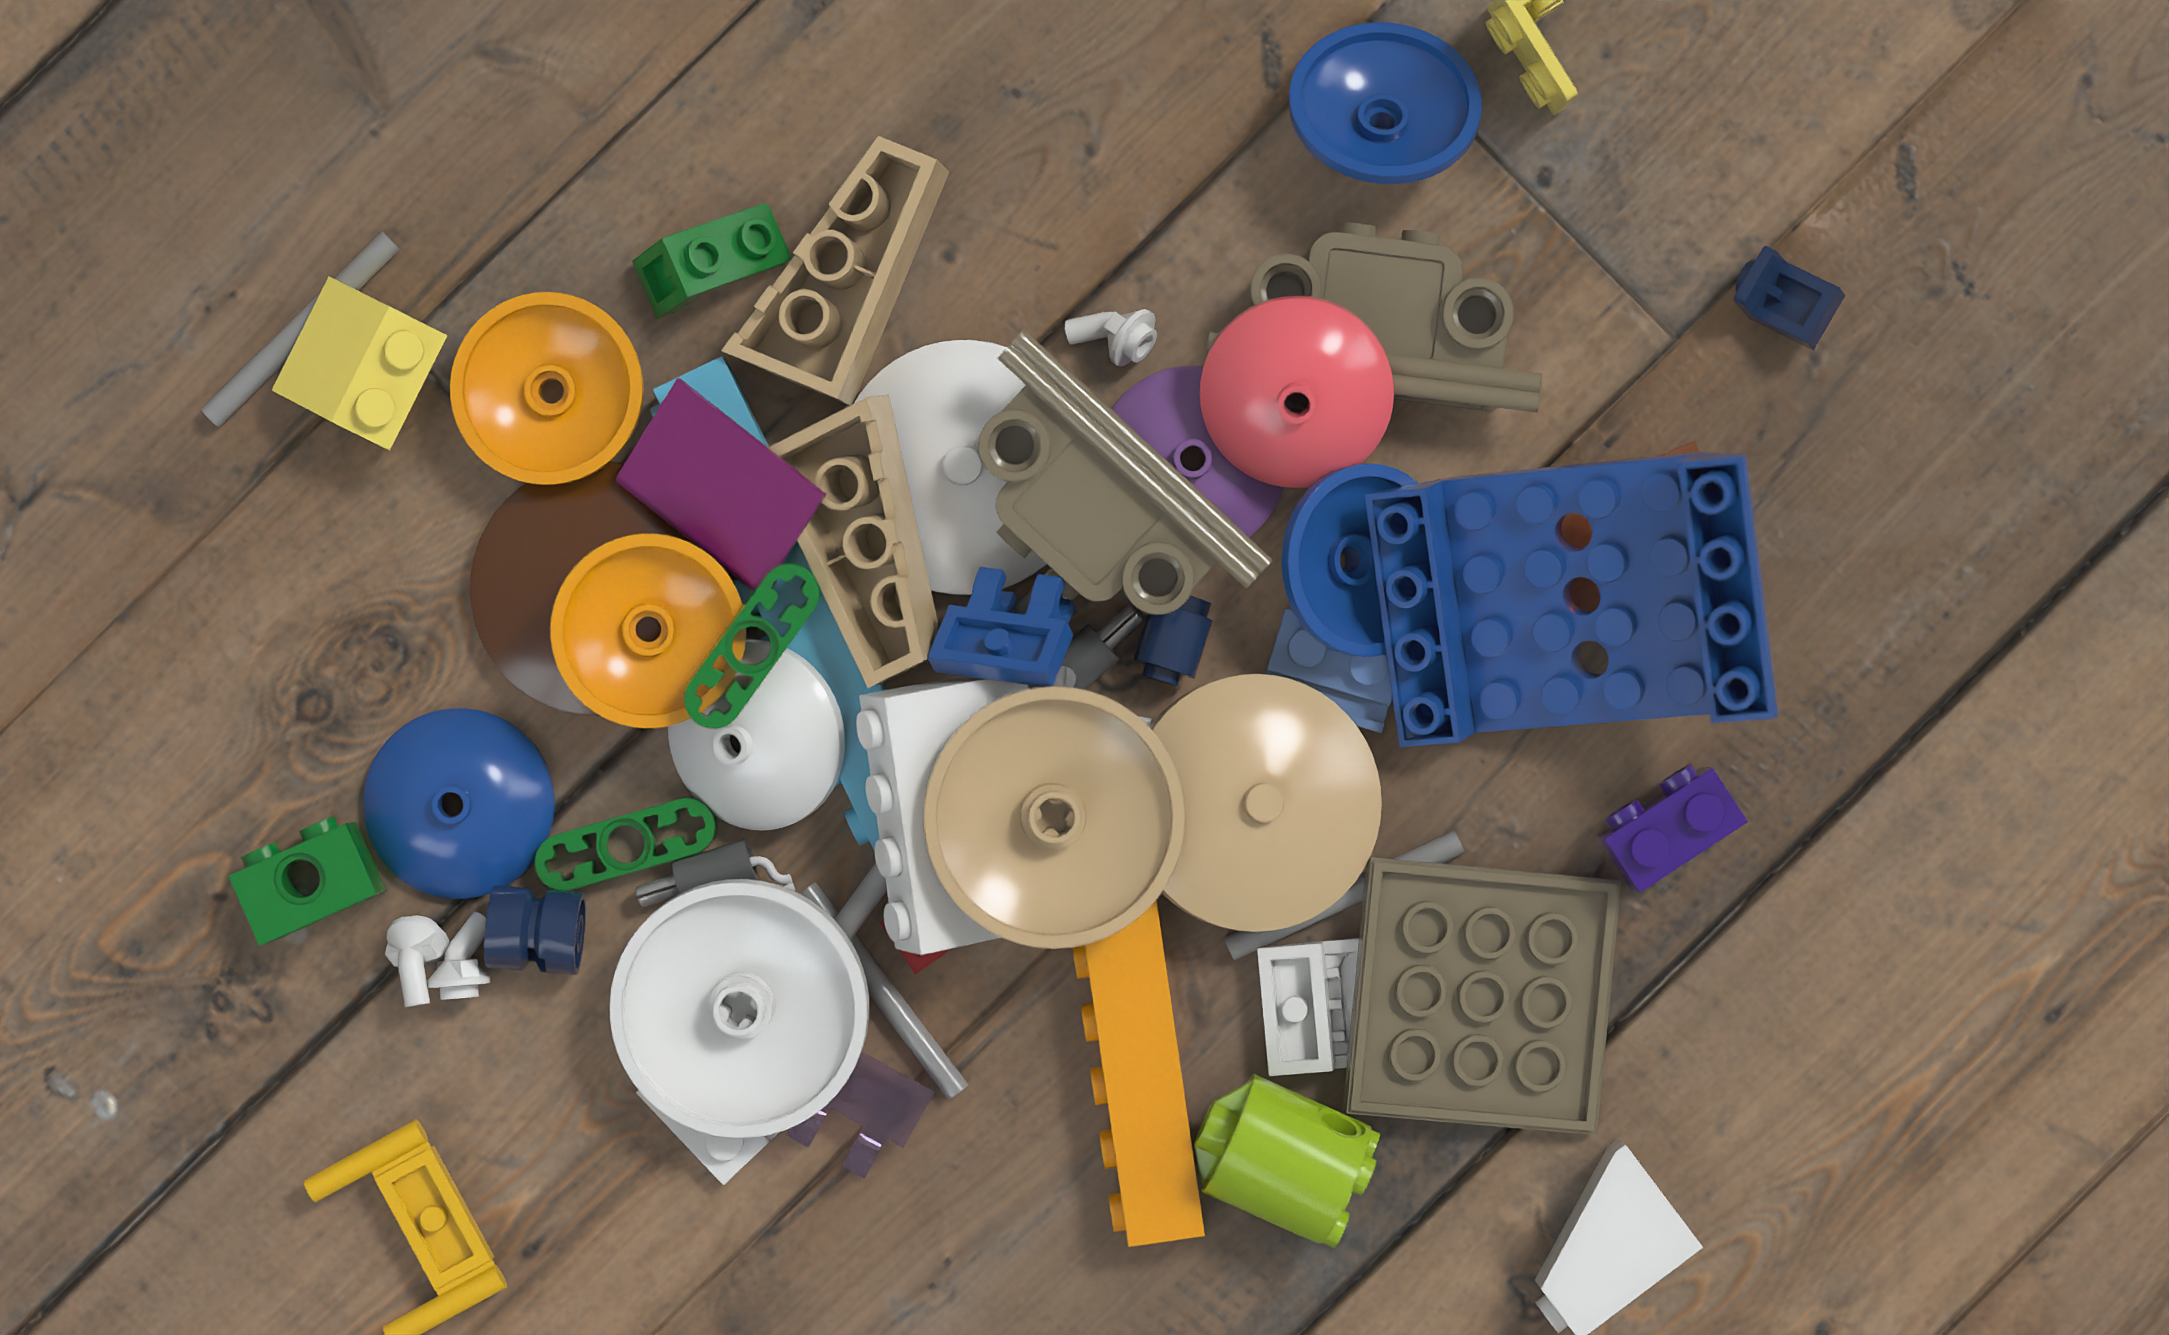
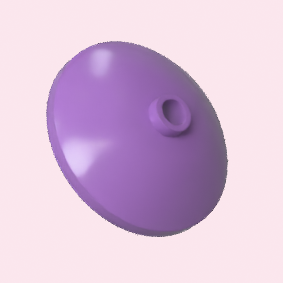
(1170, 418)

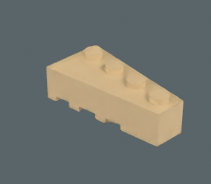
(842, 284)
(866, 538)

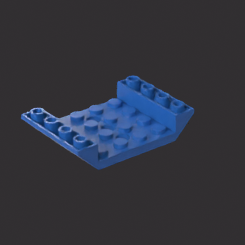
(1486, 615)

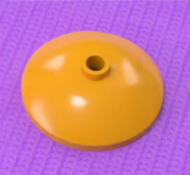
(502, 377)
(597, 621)

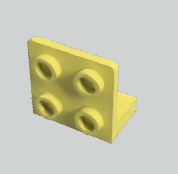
(1515, 30)

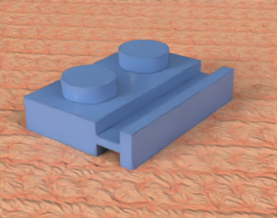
(1353, 682)

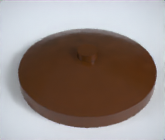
(525, 560)

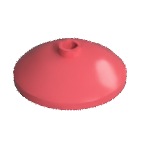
(1288, 349)

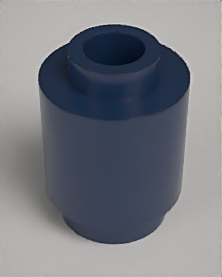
(1174, 642)

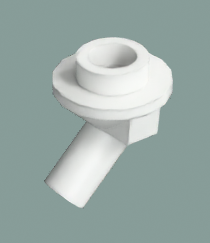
(1128, 335)
(410, 946)
(458, 974)

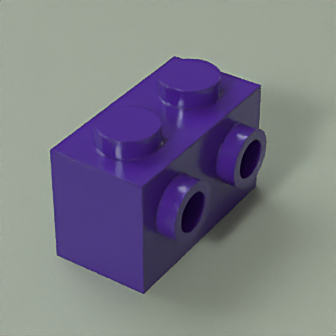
(1670, 828)

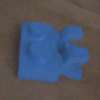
(1002, 645)

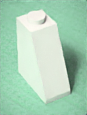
(1612, 1245)

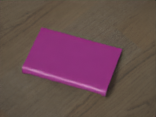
(719, 485)

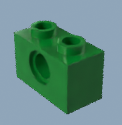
(270, 897)

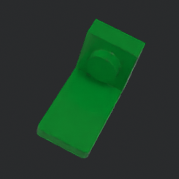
(710, 257)

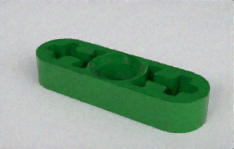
(734, 693)
(576, 840)

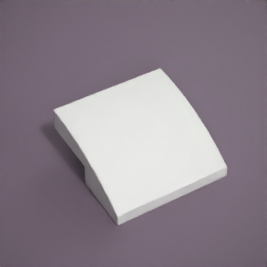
(1307, 1004)

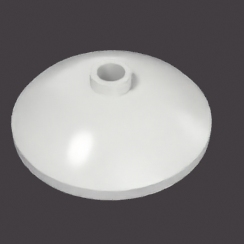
(788, 747)

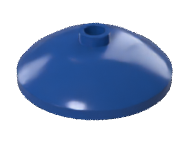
(1391, 81)
(1333, 602)
(503, 794)

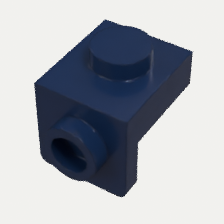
(1786, 298)

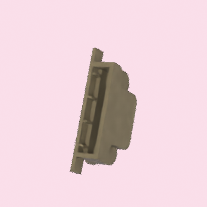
(1435, 329)
(1100, 495)

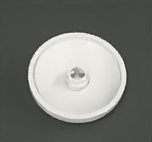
(939, 409)
(739, 1008)

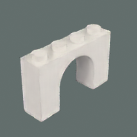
(903, 739)

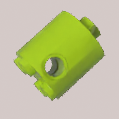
(1285, 1158)

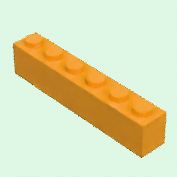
(1140, 1084)

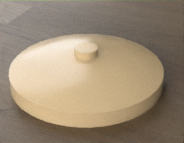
(1273, 801)
(1054, 817)

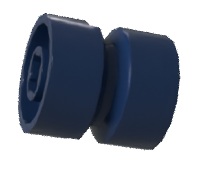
(535, 930)

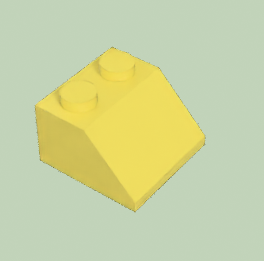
(359, 363)

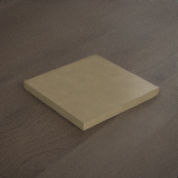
(1481, 996)

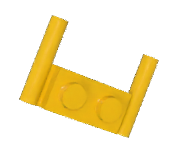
(430, 1218)

